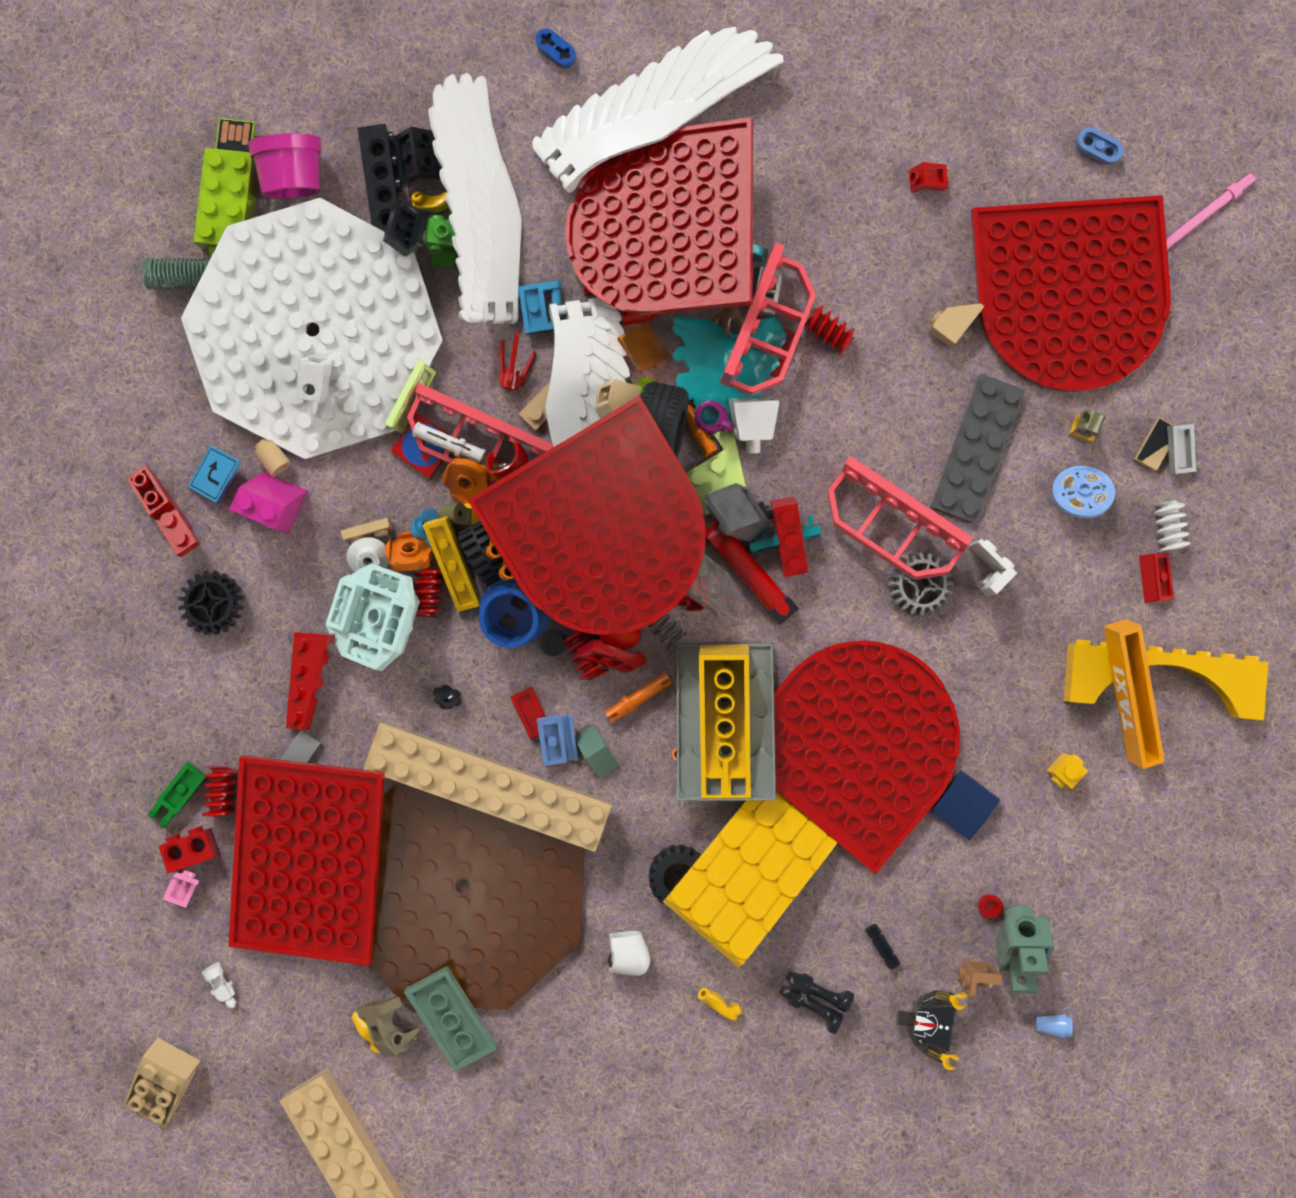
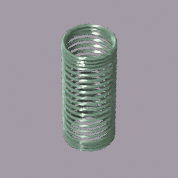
(151, 272)

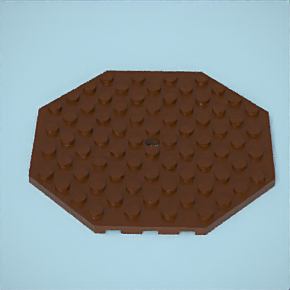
(498, 934)

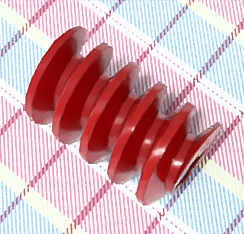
(829, 328)
(427, 592)
(590, 669)
(220, 791)

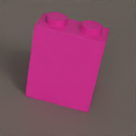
(269, 501)

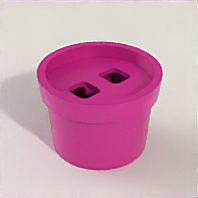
(287, 164)

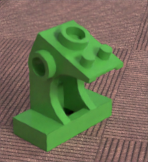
(437, 239)

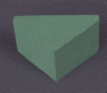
(596, 751)

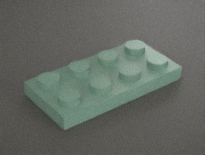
(450, 1018)

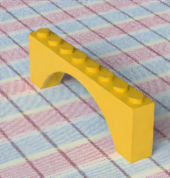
(1236, 681)

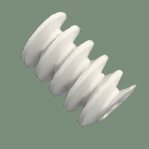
(1171, 525)

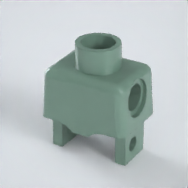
(1034, 945)

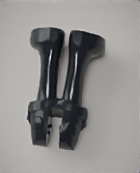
(831, 1016)

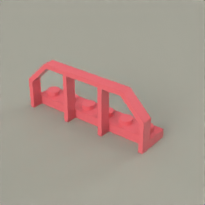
(750, 323)
(472, 416)
(913, 510)

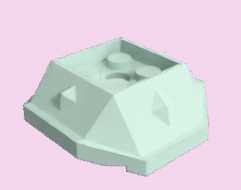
(373, 615)

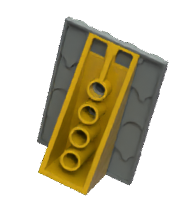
(725, 722)

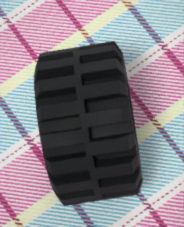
(474, 543)
(662, 861)

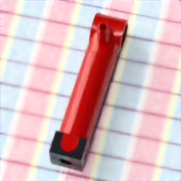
(752, 574)

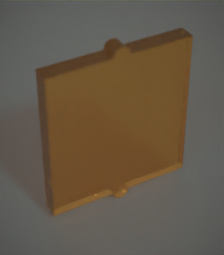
(643, 347)

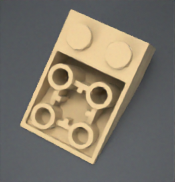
(161, 1082)

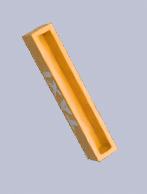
(1134, 693)

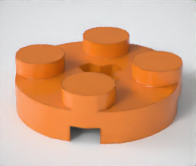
(467, 469)
(401, 559)

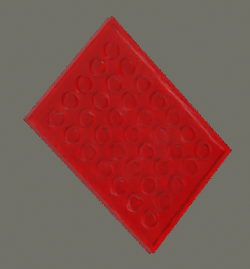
(306, 859)

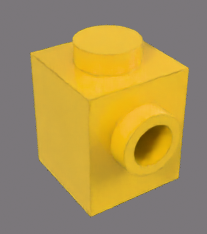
(1067, 770)

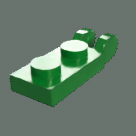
(178, 792)

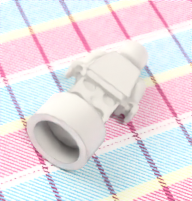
(222, 989)

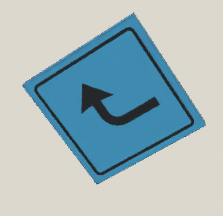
(214, 474)

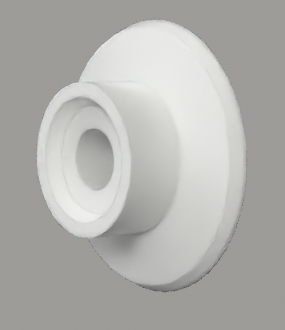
(365, 548)

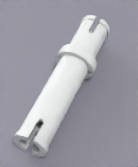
(450, 443)

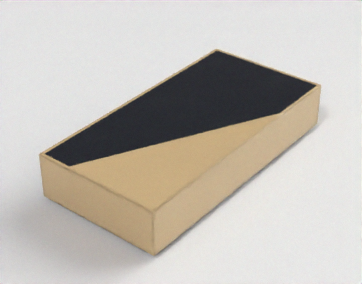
(1154, 446)

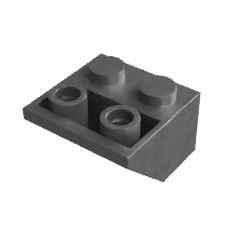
(737, 512)

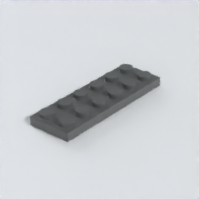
(977, 448)

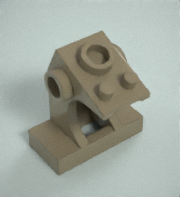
(383, 1033)

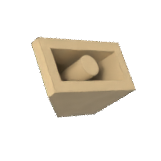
(953, 322)

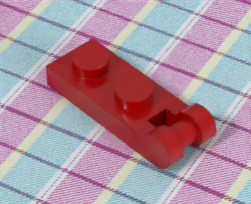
(611, 656)

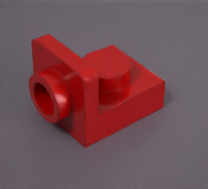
(928, 176)

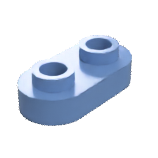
(1099, 143)

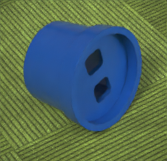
(497, 602)

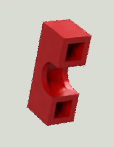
(789, 535)

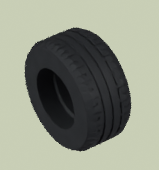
(669, 409)

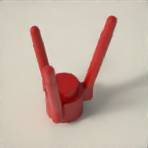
(510, 377)

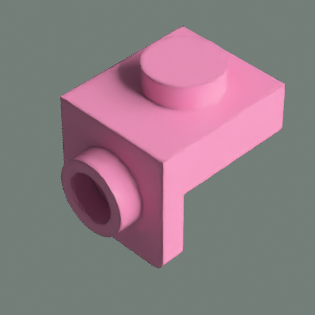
(181, 888)

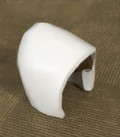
(628, 954)

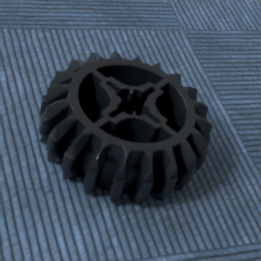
(207, 594)

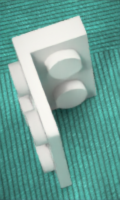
(1001, 566)

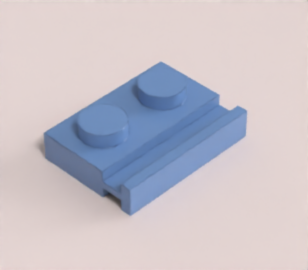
(557, 739)

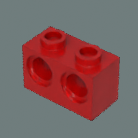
(190, 852)

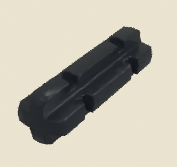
(882, 946)

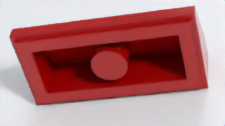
(1156, 577)

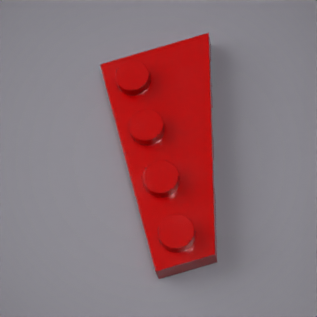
(307, 664)

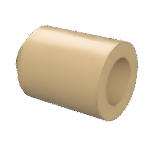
(271, 457)

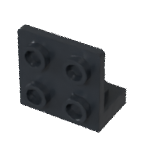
(416, 155)

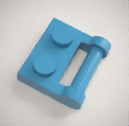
(534, 306)

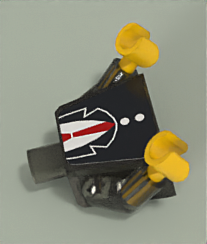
(932, 1024)

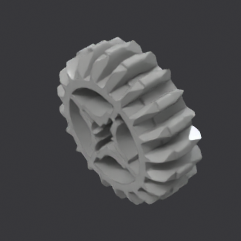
(917, 594)

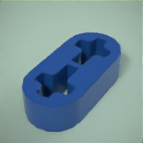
(552, 52)

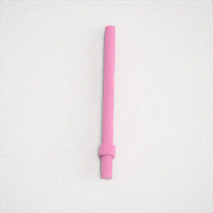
(1231, 192)

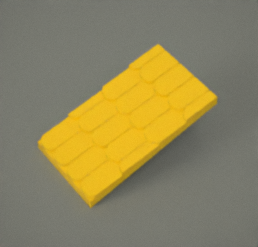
(750, 875)

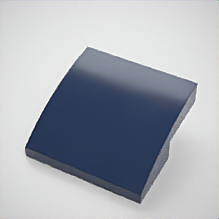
(965, 805)

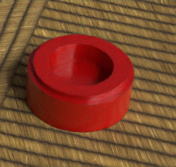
(990, 906)

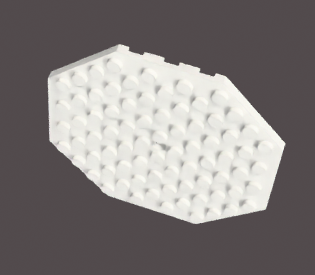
(254, 316)

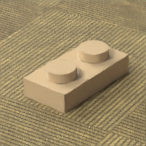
(535, 411)
(377, 528)

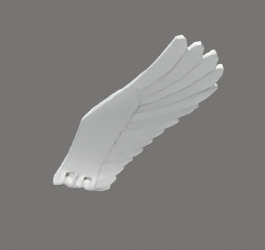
(654, 103)
(480, 199)
(583, 359)

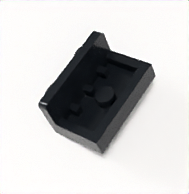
(405, 229)

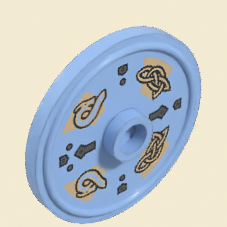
(1083, 491)

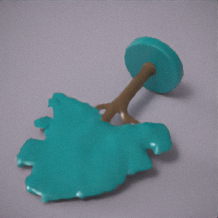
(709, 351)

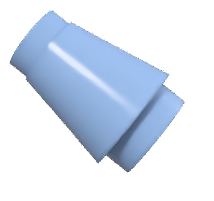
(1055, 1025)

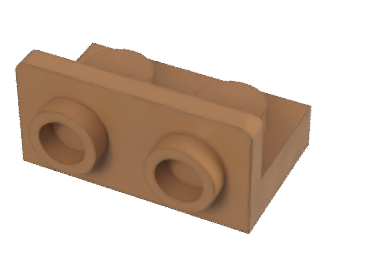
(977, 972)

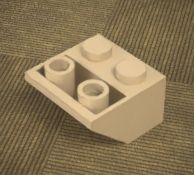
(614, 395)

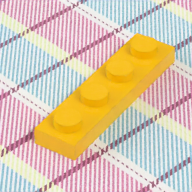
(452, 563)

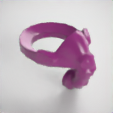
(723, 422)

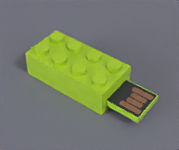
(226, 183)

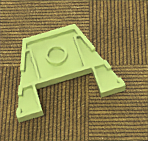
(719, 470)

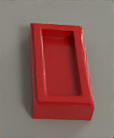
(528, 709)

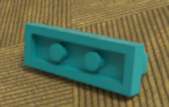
(762, 544)

